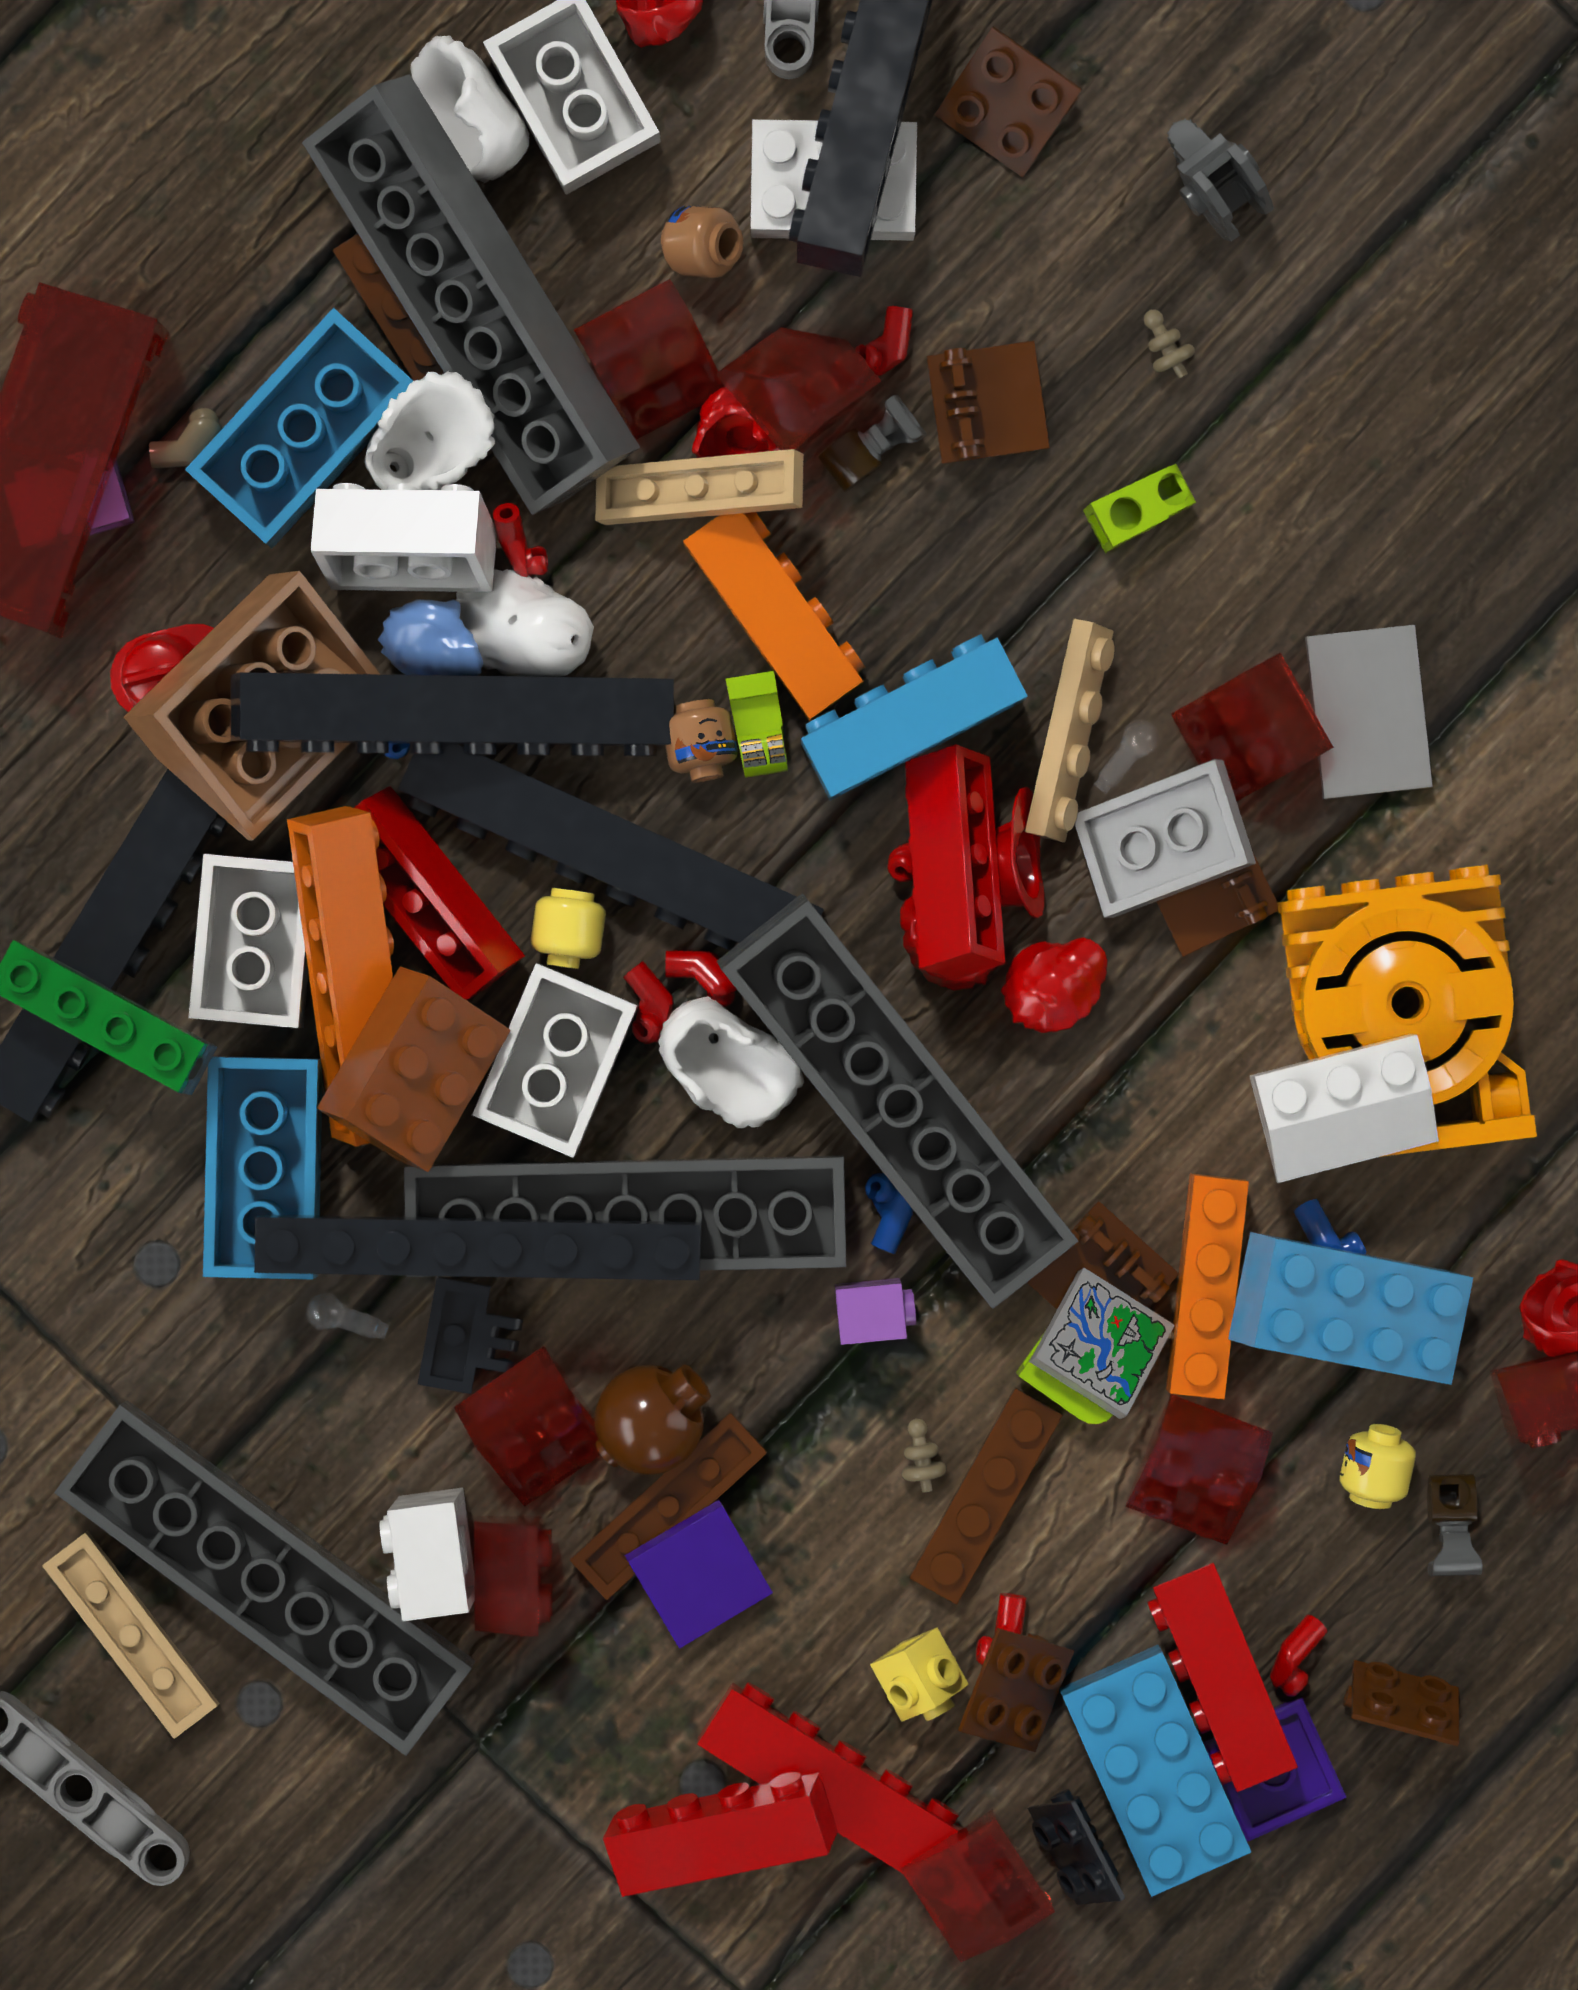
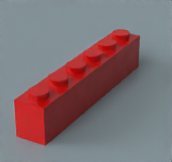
(866, 1807)

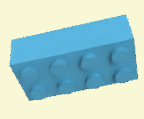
(300, 428)
(912, 718)
(258, 1154)
(1350, 1308)
(1155, 1770)

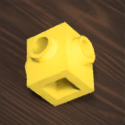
(920, 1676)

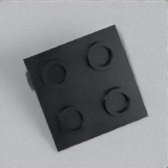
(1084, 1868)

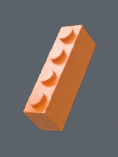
(774, 612)
(1207, 1286)

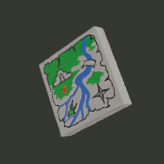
(1102, 1343)

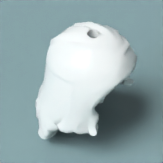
(470, 107)
(431, 433)
(526, 627)
(741, 1076)

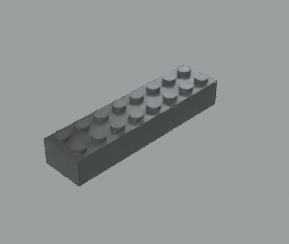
(470, 291)
(897, 1101)
(748, 1208)
(264, 1577)

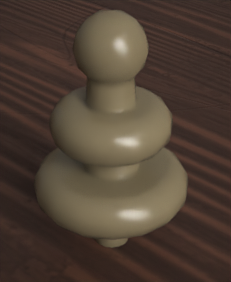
(1165, 341)
(921, 1452)

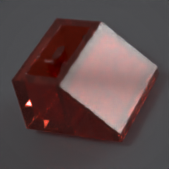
(650, 359)
(1255, 726)
(1538, 1398)
(531, 1426)
(1200, 1469)
(510, 1574)
(978, 1888)

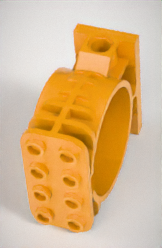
(1468, 916)

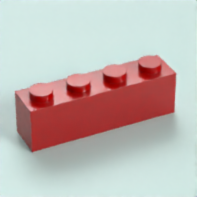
(954, 862)
(436, 902)
(1224, 1678)
(720, 1833)

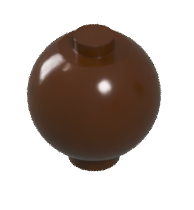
(650, 1418)

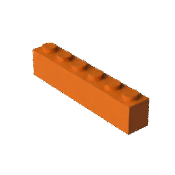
(342, 930)

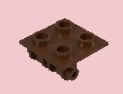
(1008, 101)
(987, 402)
(1218, 908)
(1111, 1253)
(1016, 1689)
(1404, 1701)

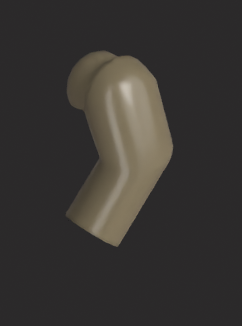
(197, 435)

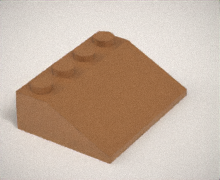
(188, 713)

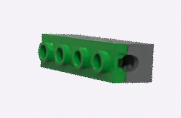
(104, 1018)

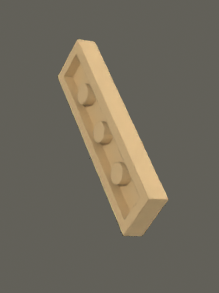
(700, 487)
(1073, 714)
(130, 1634)

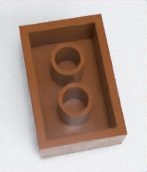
(414, 1069)

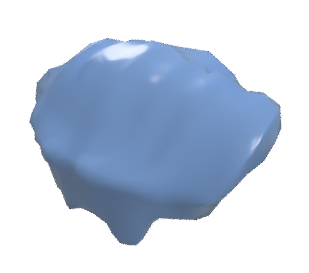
(430, 640)

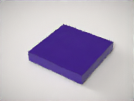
(698, 1574)
(1294, 1792)

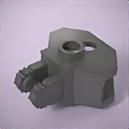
(1216, 176)

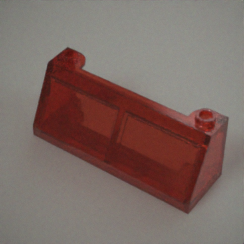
(59, 440)

